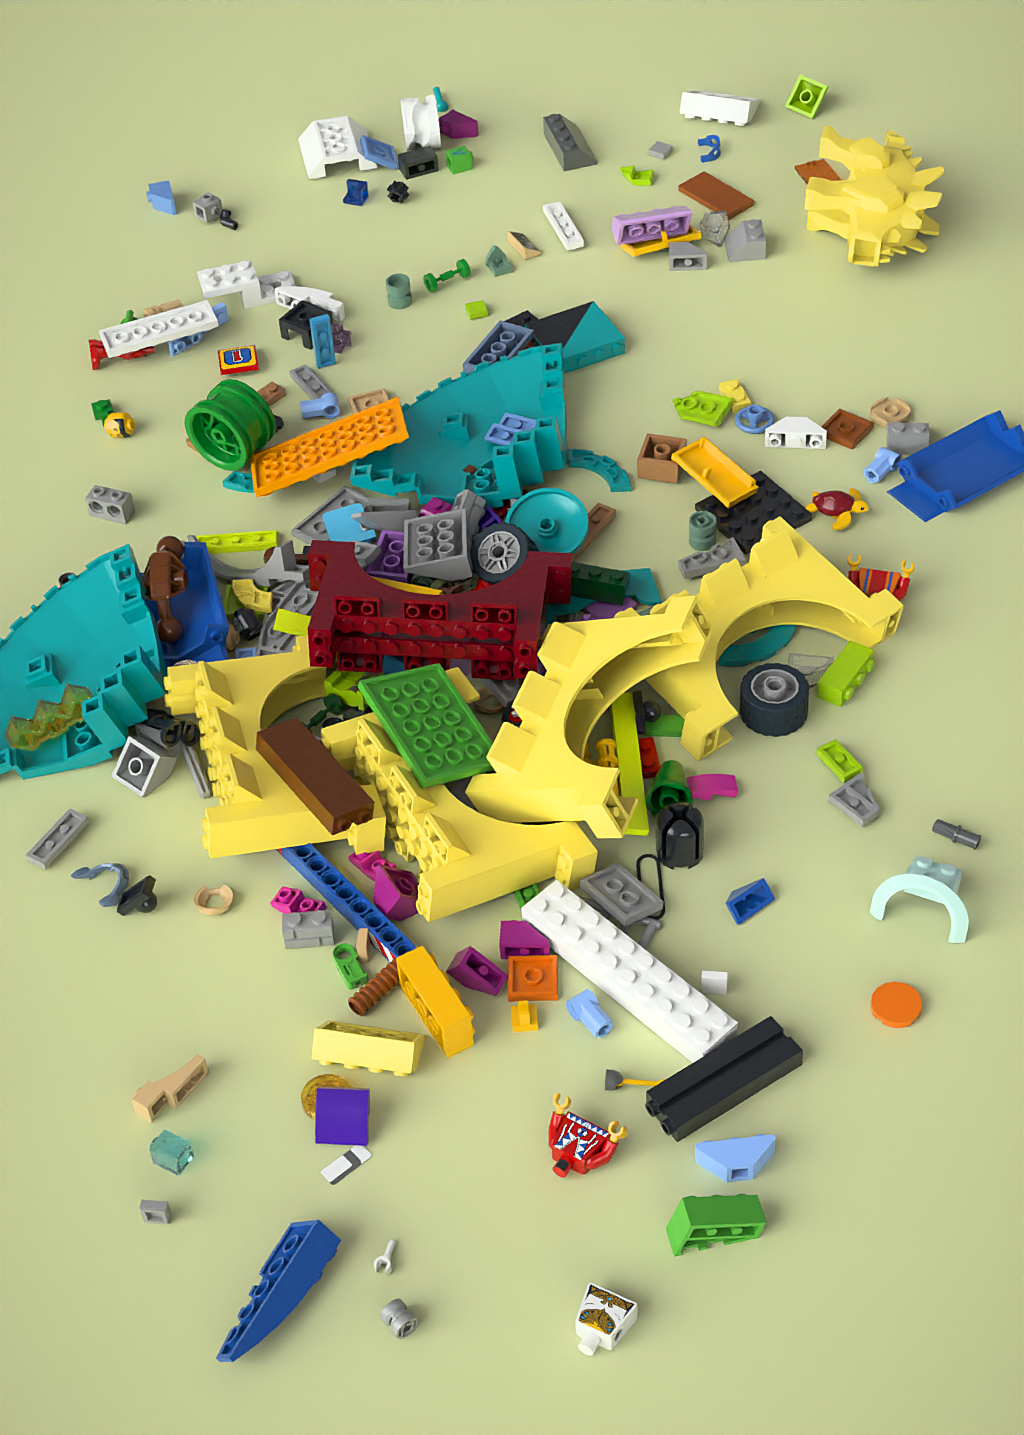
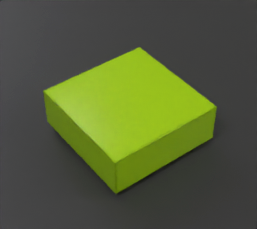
(476, 309)

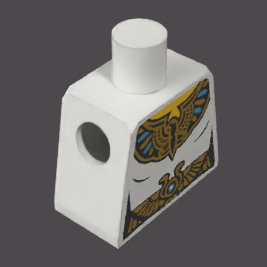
(603, 1319)

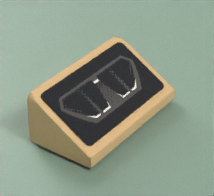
(523, 245)

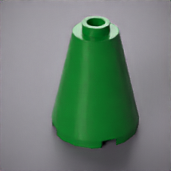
(668, 787)

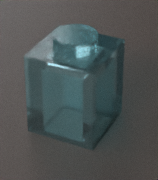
(171, 1152)

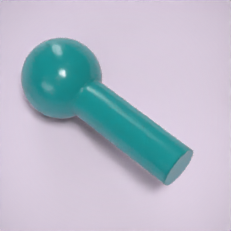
(442, 105)

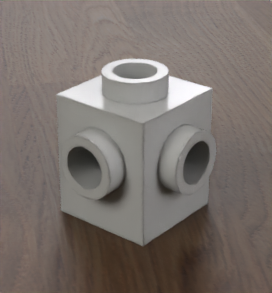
(207, 207)

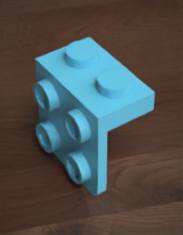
(343, 528)

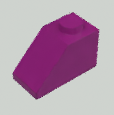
(458, 125)
(521, 939)
(476, 972)

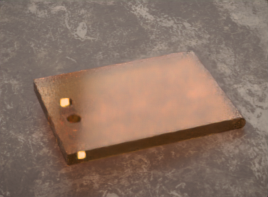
(816, 169)

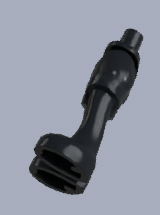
(172, 728)

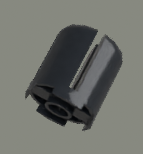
(679, 835)

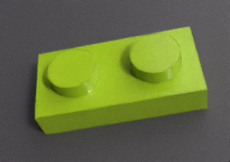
(839, 760)

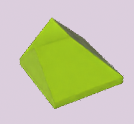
(806, 96)

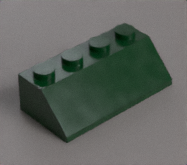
(599, 583)

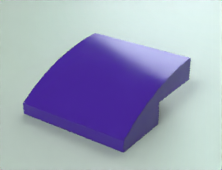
(342, 1116)

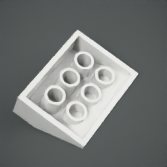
(718, 106)

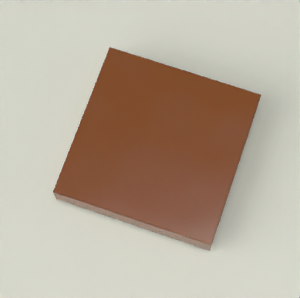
(847, 428)

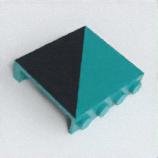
(584, 334)

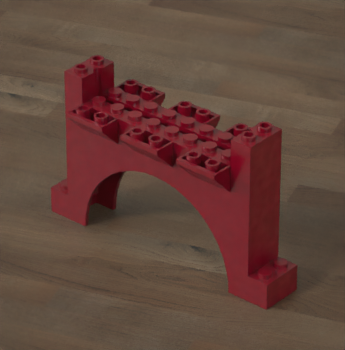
(490, 626)

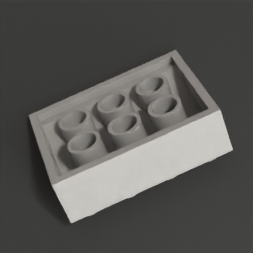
(439, 546)

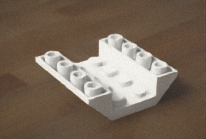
(332, 142)

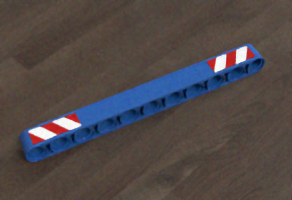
(347, 900)

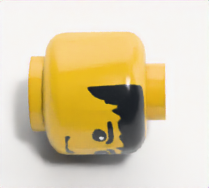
(119, 425)

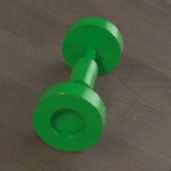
(462, 268)

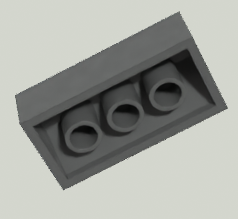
(567, 143)

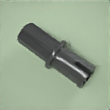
(956, 834)

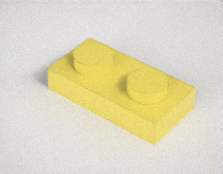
(734, 390)

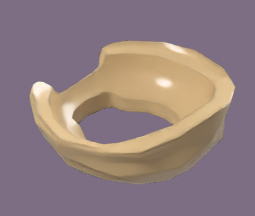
(484, 694)
(203, 895)

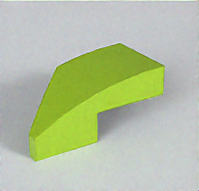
(638, 178)

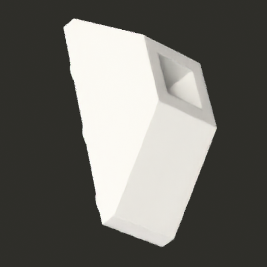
(795, 433)

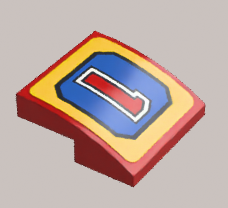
(238, 360)

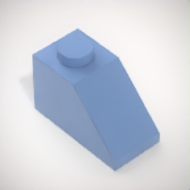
(161, 197)

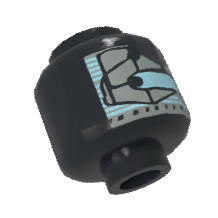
(247, 623)

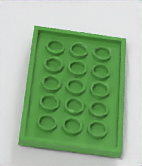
(429, 724)

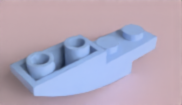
(183, 343)

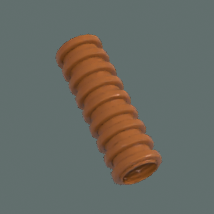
(375, 989)

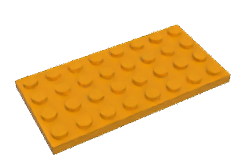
(328, 447)

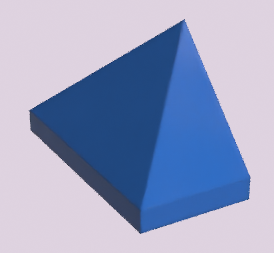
(749, 900)

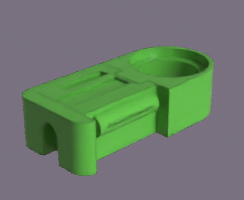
(349, 968)

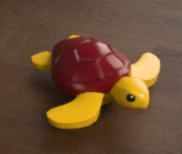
(838, 505)

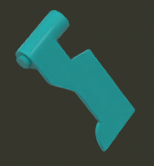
(640, 586)

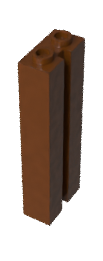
(314, 776)

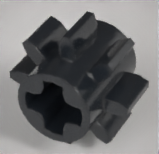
(398, 192)

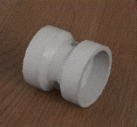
(401, 1320)

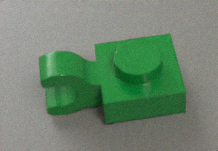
(102, 410)

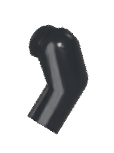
(226, 221)

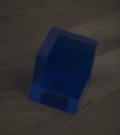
(357, 192)

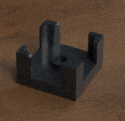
(298, 321)

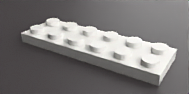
(158, 328)

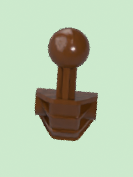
(164, 579)

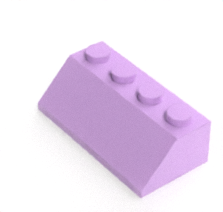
(649, 224)

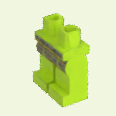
(345, 686)

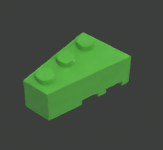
(713, 1220)

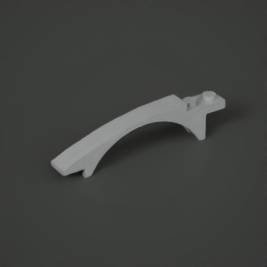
(279, 568)

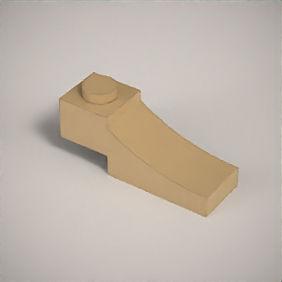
(171, 1090)

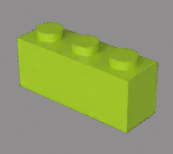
(846, 673)

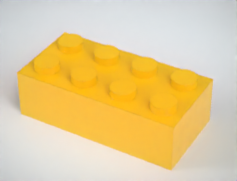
(436, 1001)

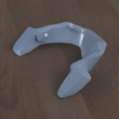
(122, 883)

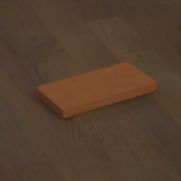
(715, 194)

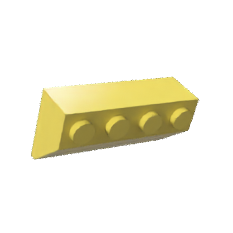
(367, 1047)

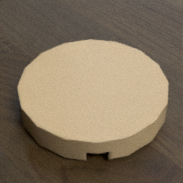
(890, 411)

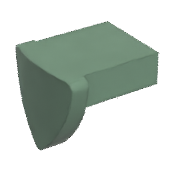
(498, 262)

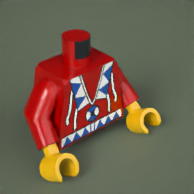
(579, 1143)

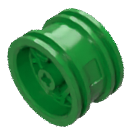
(230, 424)

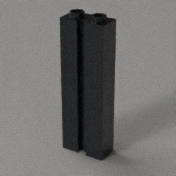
(723, 1079)

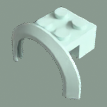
(930, 881)

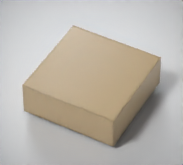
(363, 945)

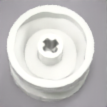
(420, 122)

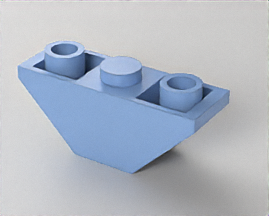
(737, 1157)

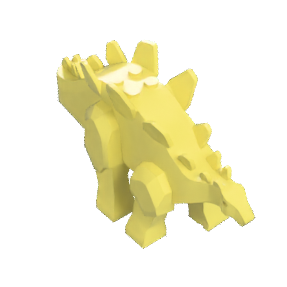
(878, 203)

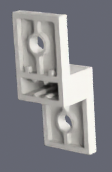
(243, 279)

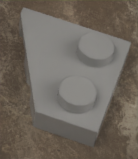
(855, 801)

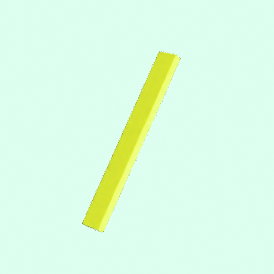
(629, 762)

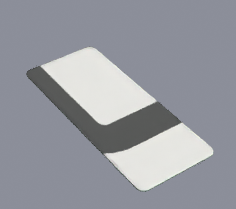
(346, 1164)

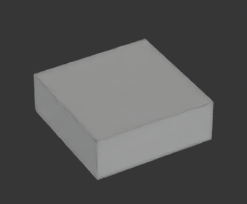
(660, 150)
(155, 1211)

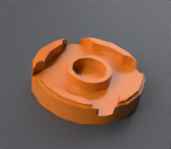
(896, 1004)

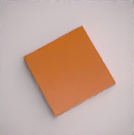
(533, 978)

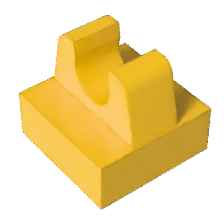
(524, 1017)

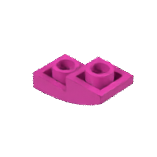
(706, 785)
(368, 862)
(292, 900)

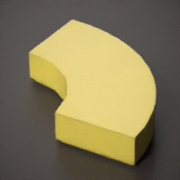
(251, 597)

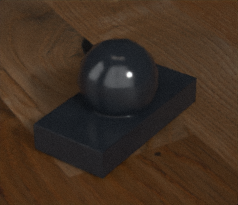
(648, 711)
(139, 897)

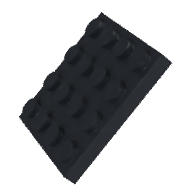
(747, 518)

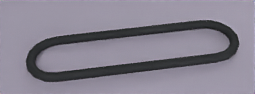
(659, 880)

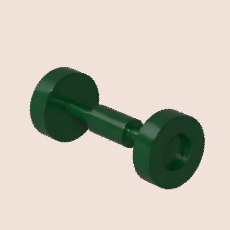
(332, 704)

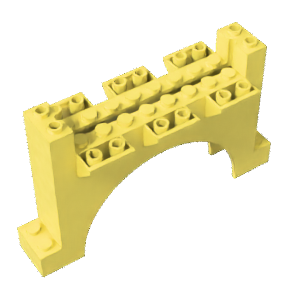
(778, 586)
(587, 668)
(255, 804)
(459, 850)

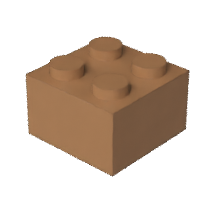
(655, 458)

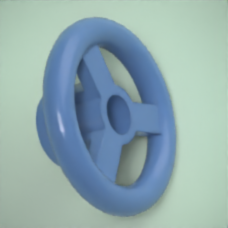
(755, 415)

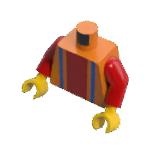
(874, 581)

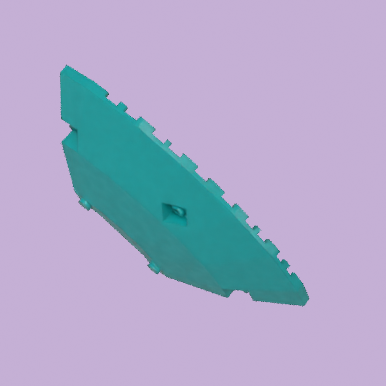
(451, 426)
(88, 636)

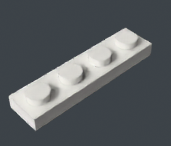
(563, 226)

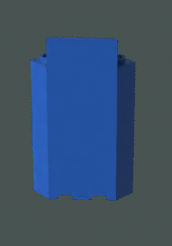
(960, 467)
(198, 610)

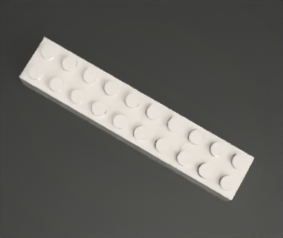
(629, 973)

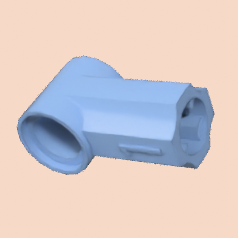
(325, 406)
(884, 461)
(587, 1009)

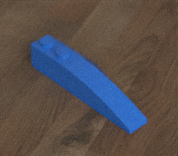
(286, 1279)

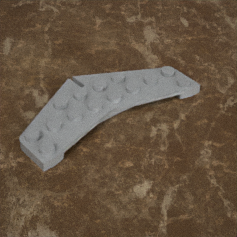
(299, 599)

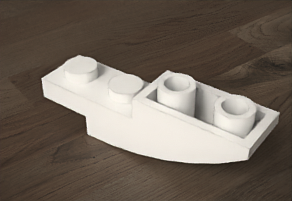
(291, 295)

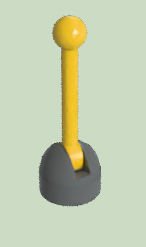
(615, 1080)

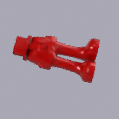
(98, 353)

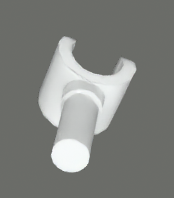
(385, 1259)

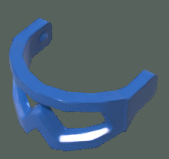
(707, 141)

